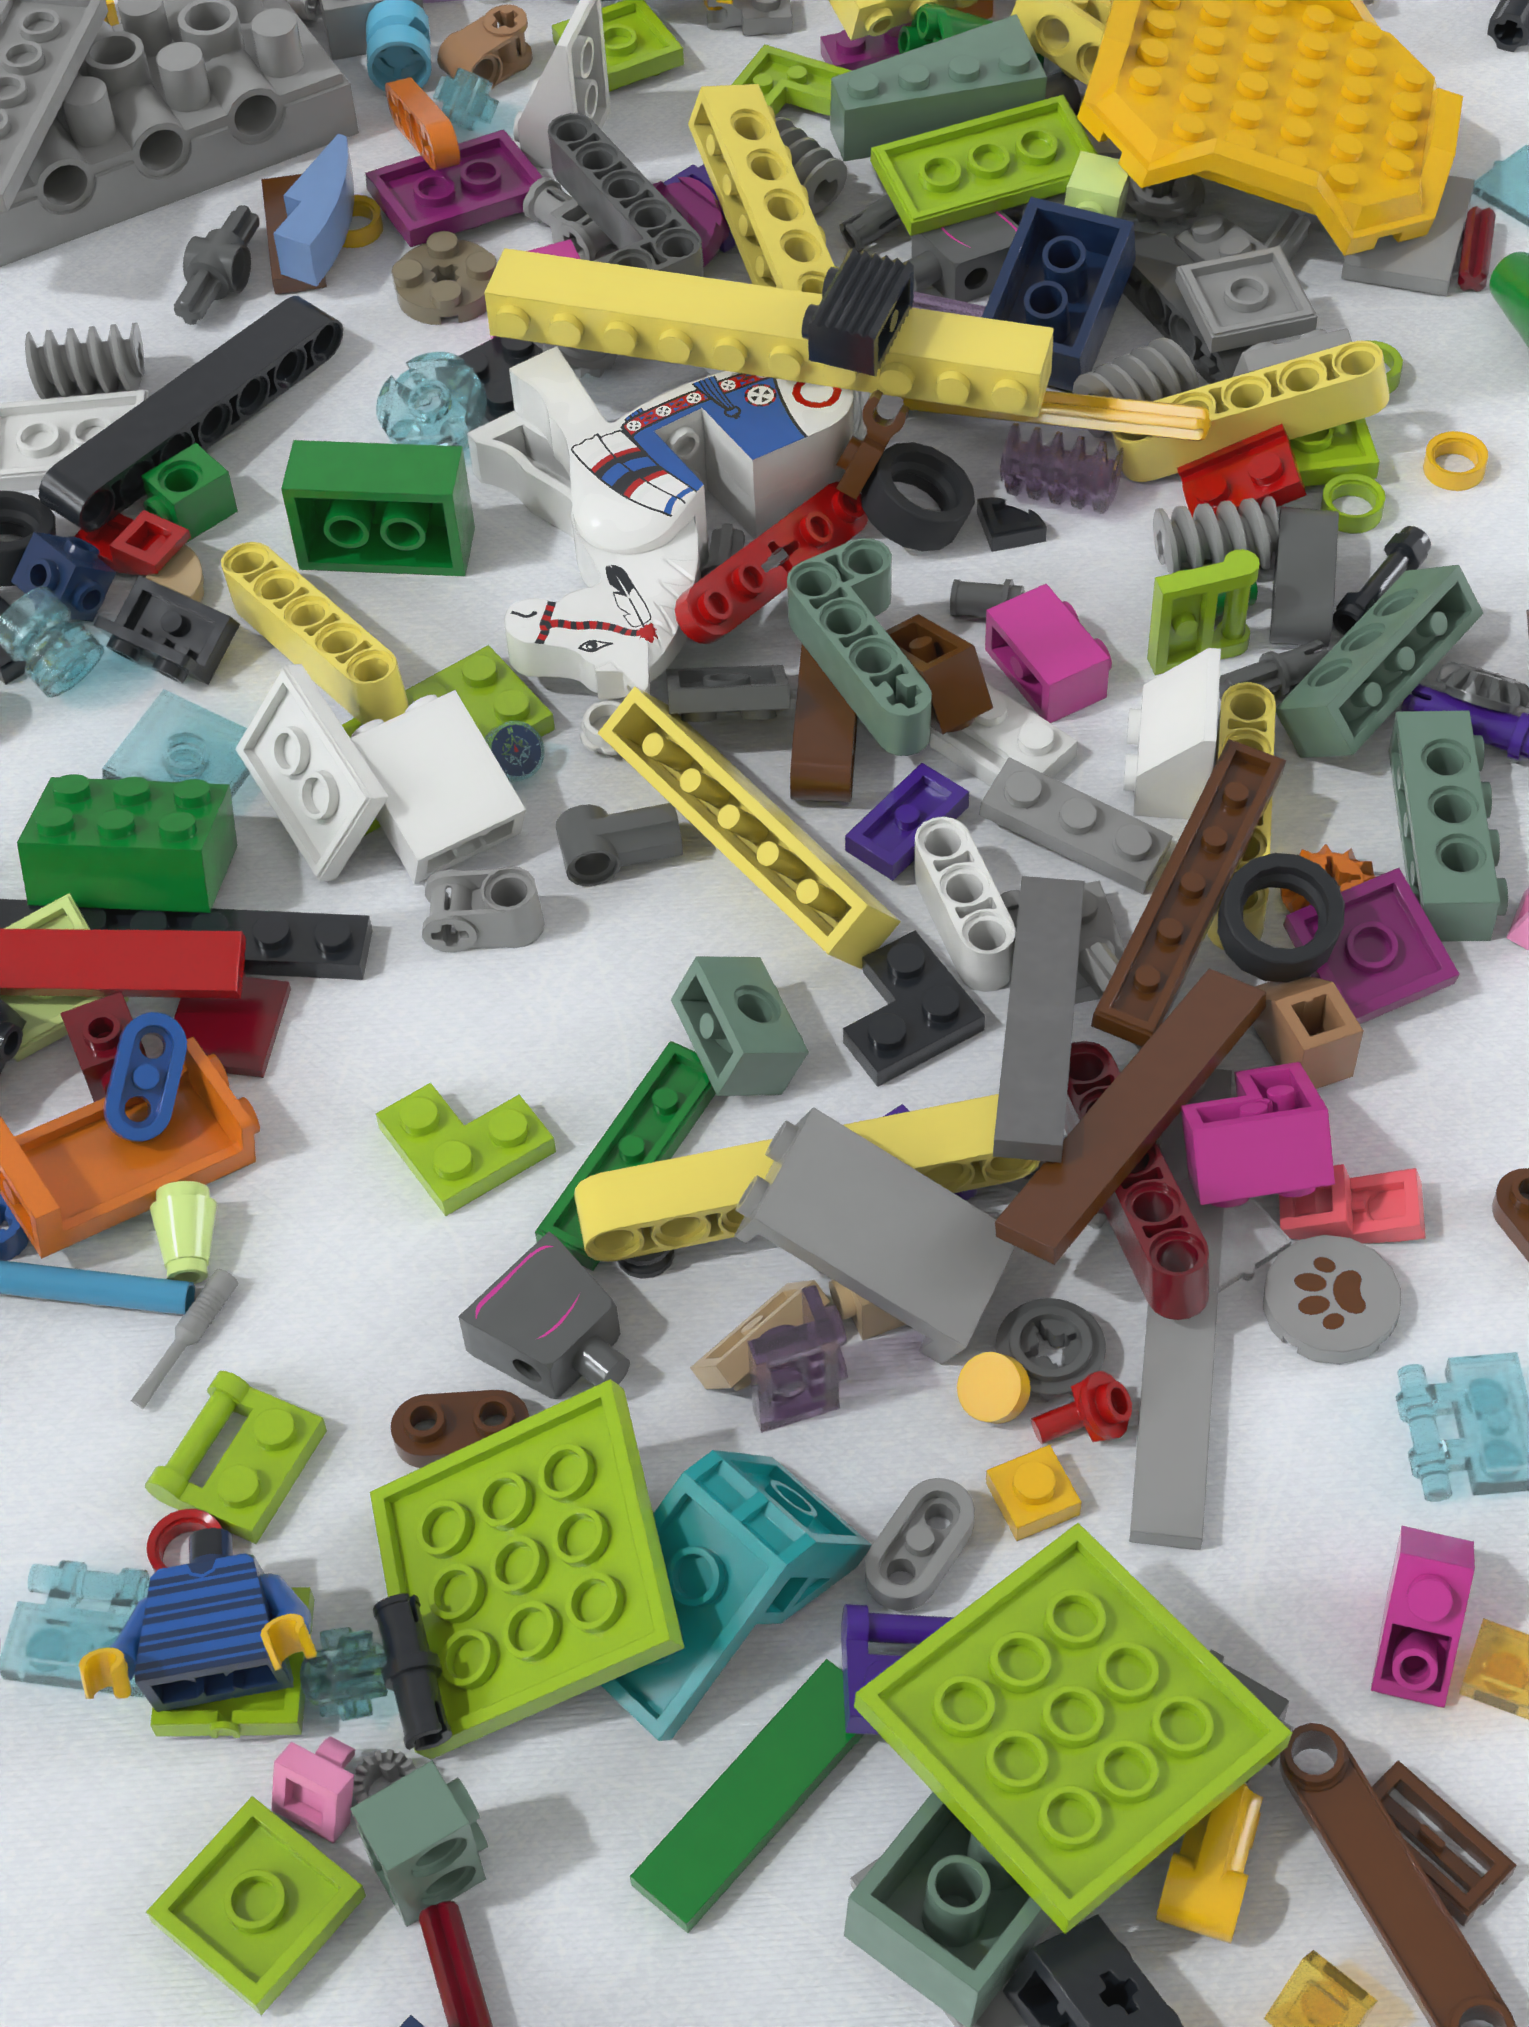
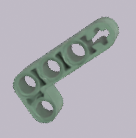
(834, 617)

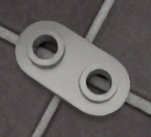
(915, 1547)

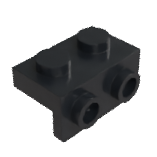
(171, 630)

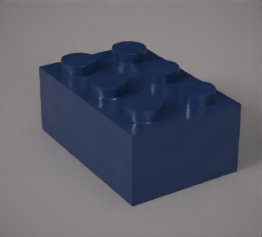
(1065, 276)

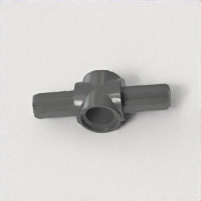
(216, 264)

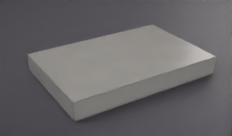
(1421, 262)

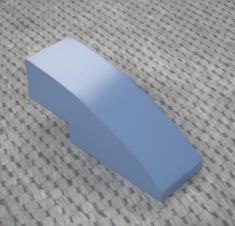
(317, 215)

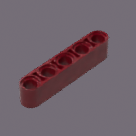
(1148, 1207)

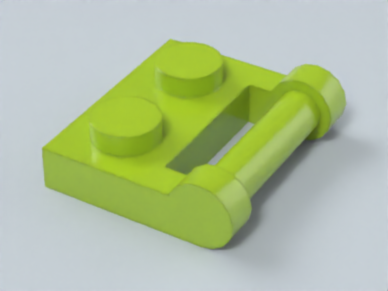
(1186, 611)
(256, 1466)

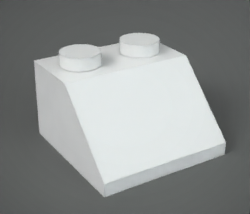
(1174, 738)

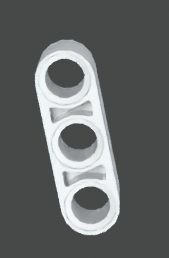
(964, 904)

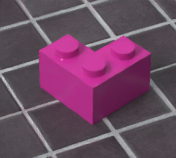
(1261, 1140)

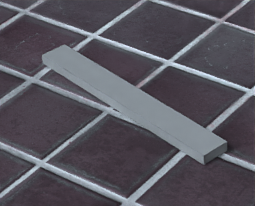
(1176, 1396)

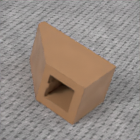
(1310, 1026)

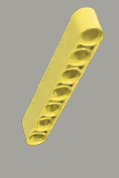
(697, 1195)

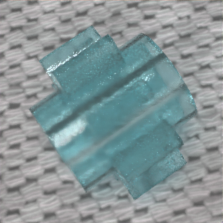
(466, 99)
(344, 1674)

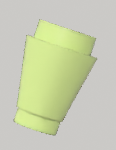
(184, 1228)

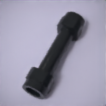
(1404, 553)

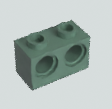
(422, 1840)

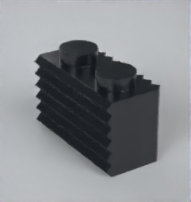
(859, 312)

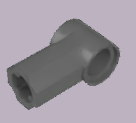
(600, 843)

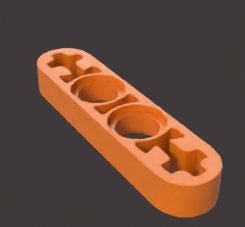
(423, 123)

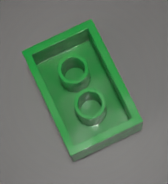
(379, 507)
(128, 843)

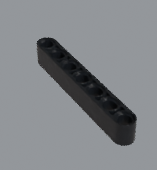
(193, 408)

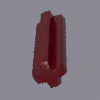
(1476, 249)
(454, 1966)

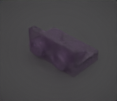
(798, 1367)

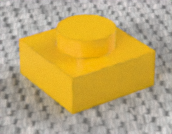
(1033, 1492)

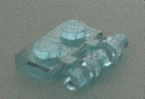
(1490, 1417)
(54, 1636)

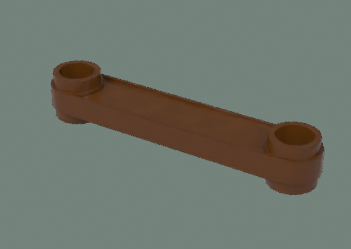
(1390, 1886)

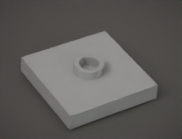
(1245, 299)

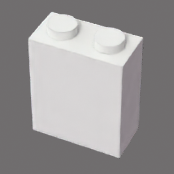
(440, 784)

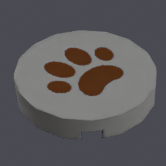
(1331, 1299)

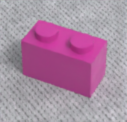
(1047, 653)

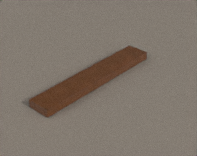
(1188, 894)
(1130, 1116)

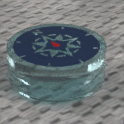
(516, 749)

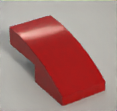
(137, 544)

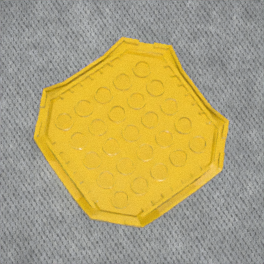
(1280, 105)

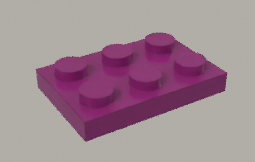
(481, 189)

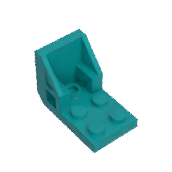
(738, 1552)

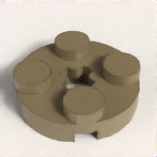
(426, 277)

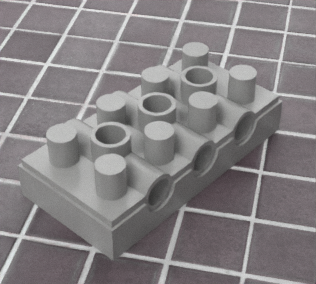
(173, 109)

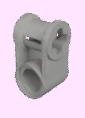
(485, 908)

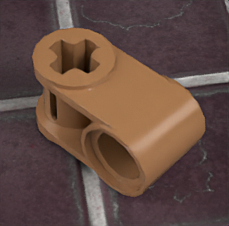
(489, 49)

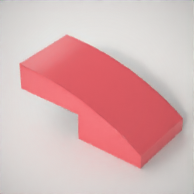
(1359, 1208)

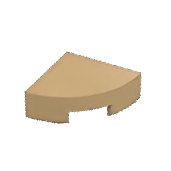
(182, 574)

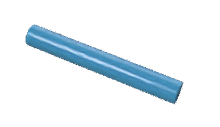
(96, 1287)

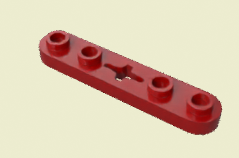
(743, 587)

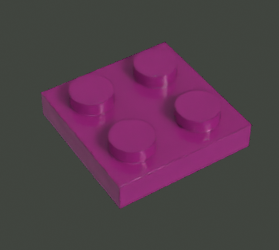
(1384, 950)

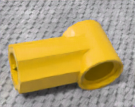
(1208, 1874)

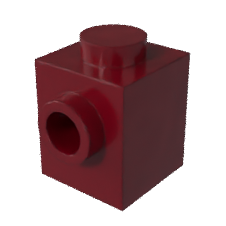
(95, 1038)

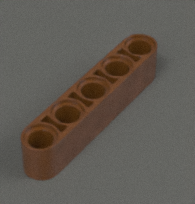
(821, 738)

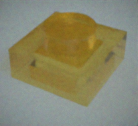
(1499, 1669)
(1320, 1998)

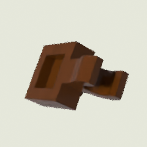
(862, 455)

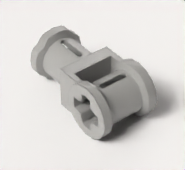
(564, 217)

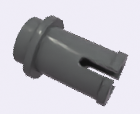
(975, 598)

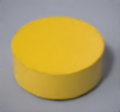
(993, 1387)

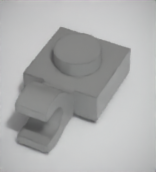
(754, 16)

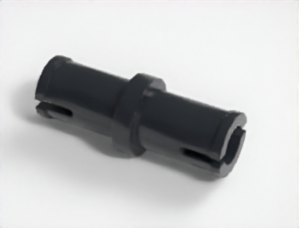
(412, 1672)

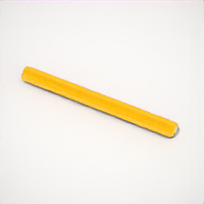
(1098, 414)

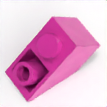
(1423, 1616)

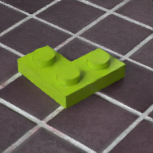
(791, 79)
(458, 1159)

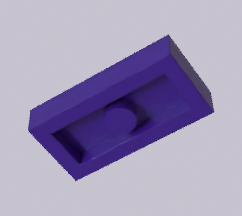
(888, 831)

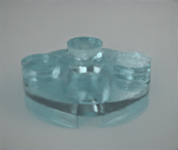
(428, 377)

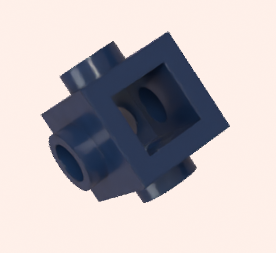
(69, 570)

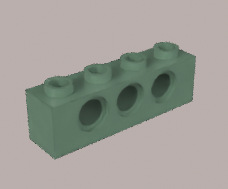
(1379, 662)
(1445, 824)

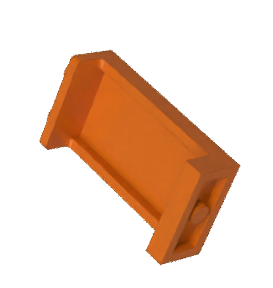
(83, 1178)

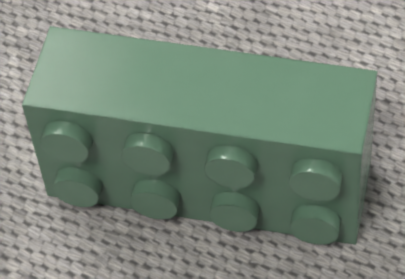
(944, 1914)

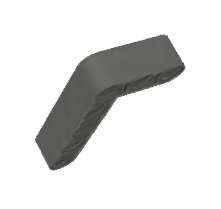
(621, 200)

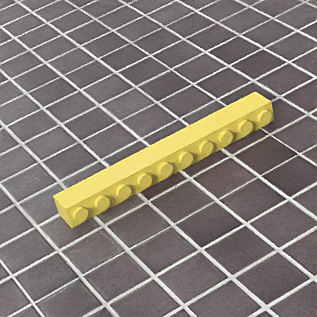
(759, 332)

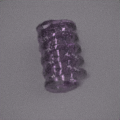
(1060, 470)

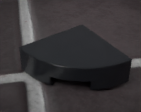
(1009, 526)

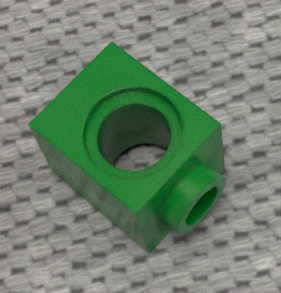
(190, 491)

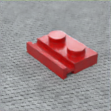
(1245, 470)

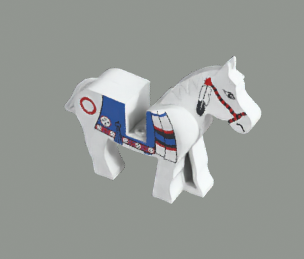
(638, 501)

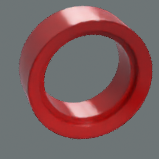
(172, 1526)

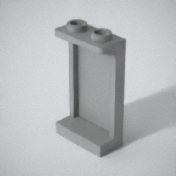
(877, 1230)

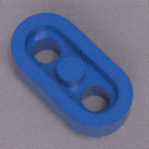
(145, 1078)

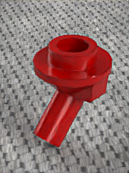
(1099, 1406)

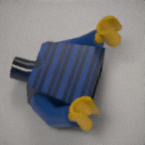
(205, 1632)

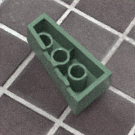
(935, 87)

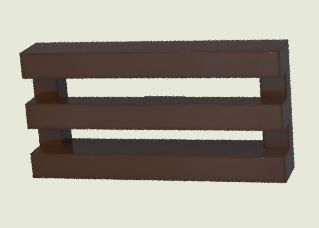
(1479, 1888)

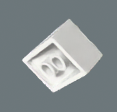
(570, 83)

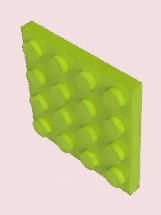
(531, 1563)
(1072, 1725)

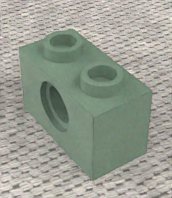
(739, 1026)

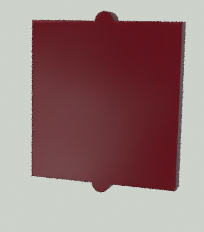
(237, 1028)

